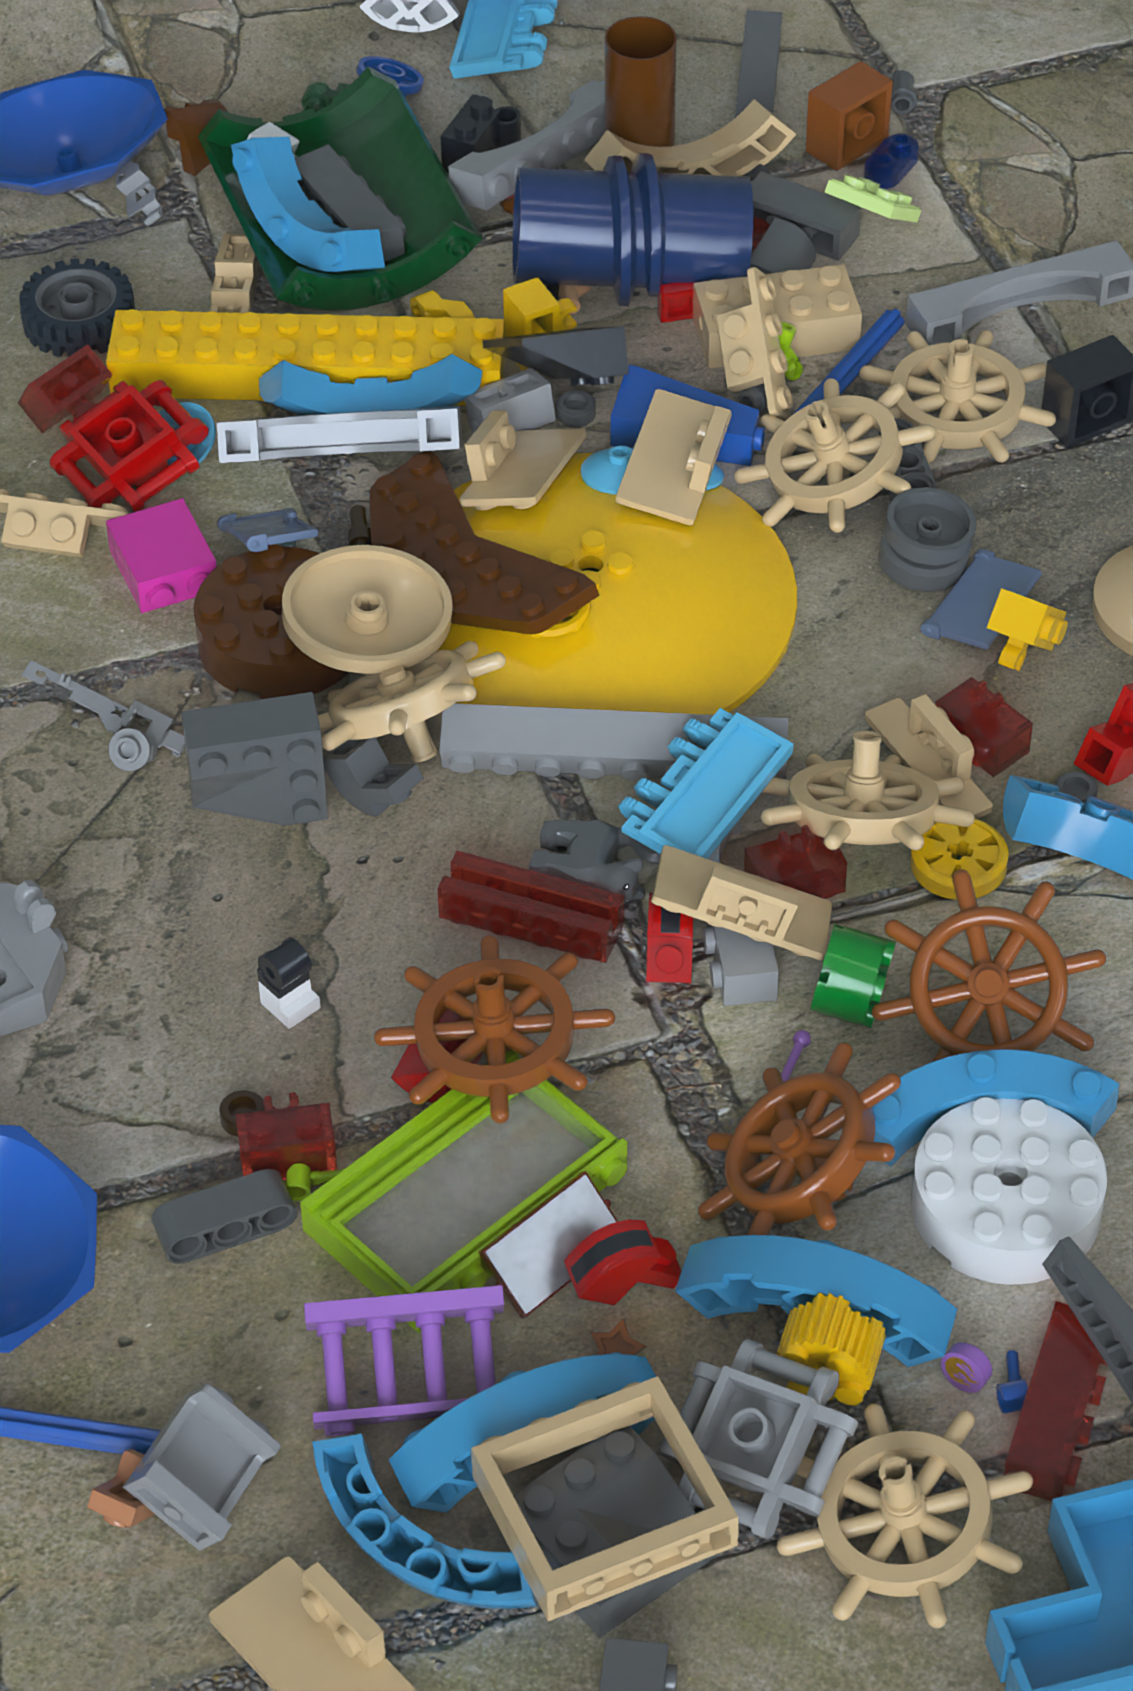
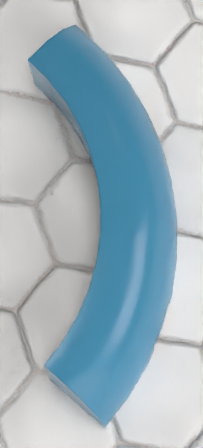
(313, 393)
(1055, 820)
(406, 1550)

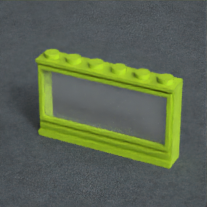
(453, 1183)

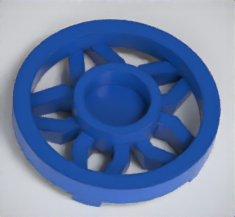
(396, 70)

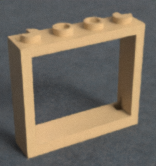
(631, 1561)

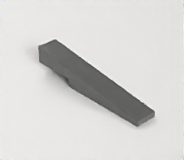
(759, 65)
(1096, 1306)

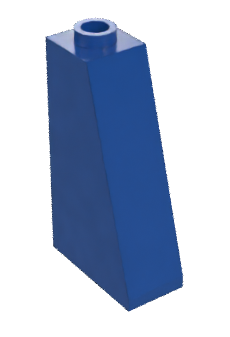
(636, 394)

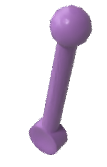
(801, 1040)

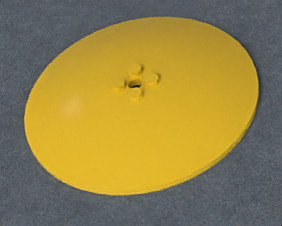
(681, 612)

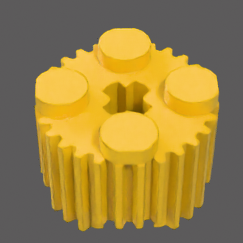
(835, 1338)

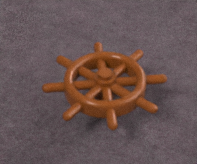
(988, 982)
(494, 1028)
(800, 1146)

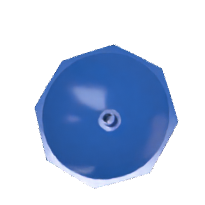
(74, 130)
(44, 1237)

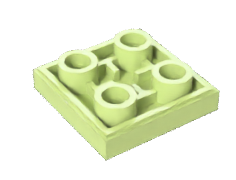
(871, 197)

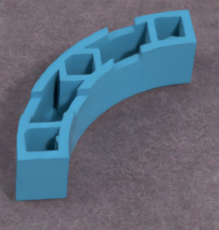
(290, 219)
(994, 1074)
(753, 1270)
(437, 1460)

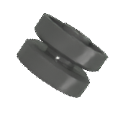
(926, 539)

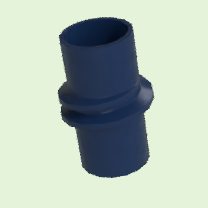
(630, 227)

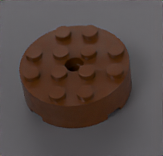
(243, 627)

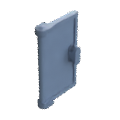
(266, 528)
(970, 602)

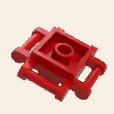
(129, 445)

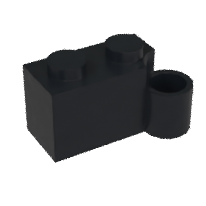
(479, 129)

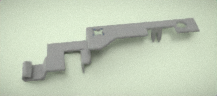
(135, 183)
(104, 707)

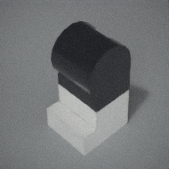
(286, 983)

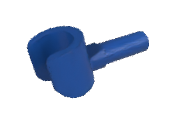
(1012, 1393)

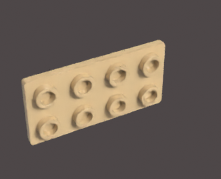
(673, 457)
(515, 465)
(742, 902)
(306, 1633)

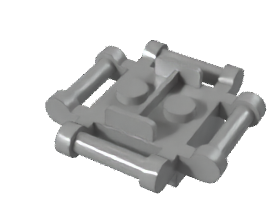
(760, 1431)

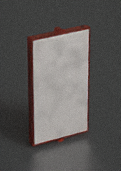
(532, 1251)

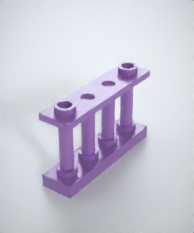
(380, 1318)

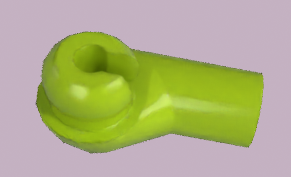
(795, 368)

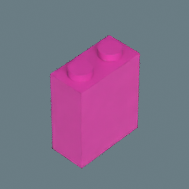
(160, 554)

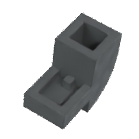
(367, 777)

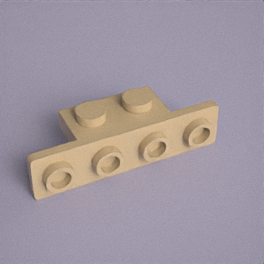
(753, 347)
(51, 526)
(930, 745)

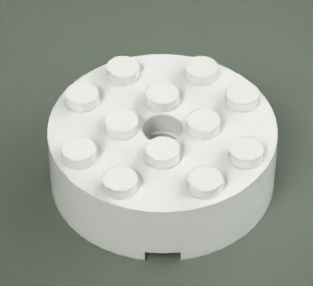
(1005, 1186)

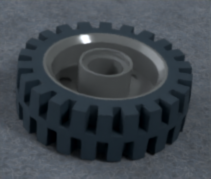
(73, 306)

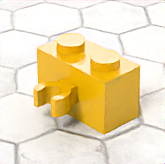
(534, 310)
(1025, 624)

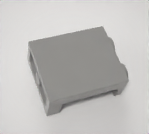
(201, 1465)

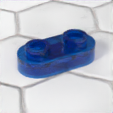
(892, 160)

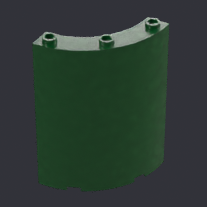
(390, 150)

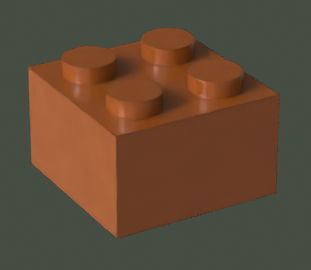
(848, 115)

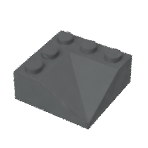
(258, 759)
(599, 1500)

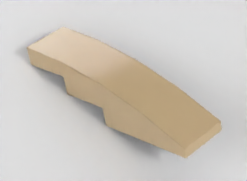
(234, 275)

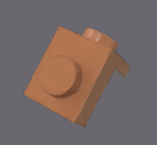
(114, 1501)

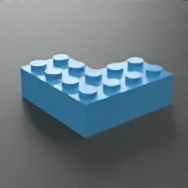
(1082, 1634)

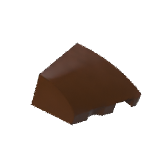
(185, 126)

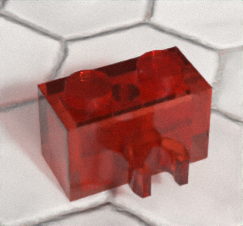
(65, 389)
(994, 727)
(799, 863)
(286, 1137)

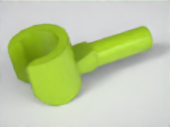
(301, 1178)

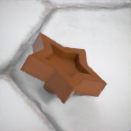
(617, 1341)

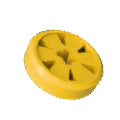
(982, 854)

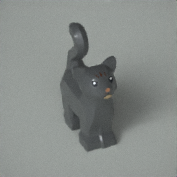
(591, 855)

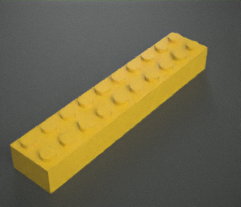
(228, 352)

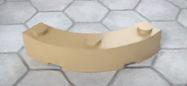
(731, 151)

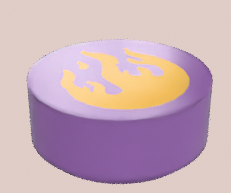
(966, 1367)

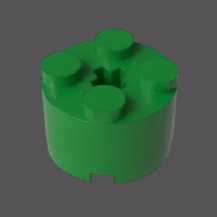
(852, 975)

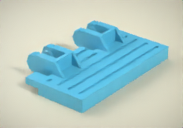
(499, 36)
(707, 786)

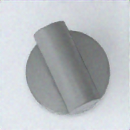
(131, 749)

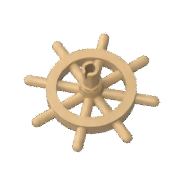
(959, 395)
(834, 454)
(404, 698)
(865, 799)
(907, 1514)

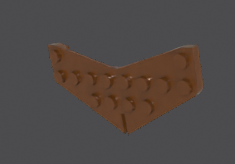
(487, 581)

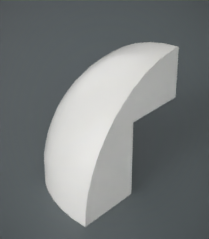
(411, 14)

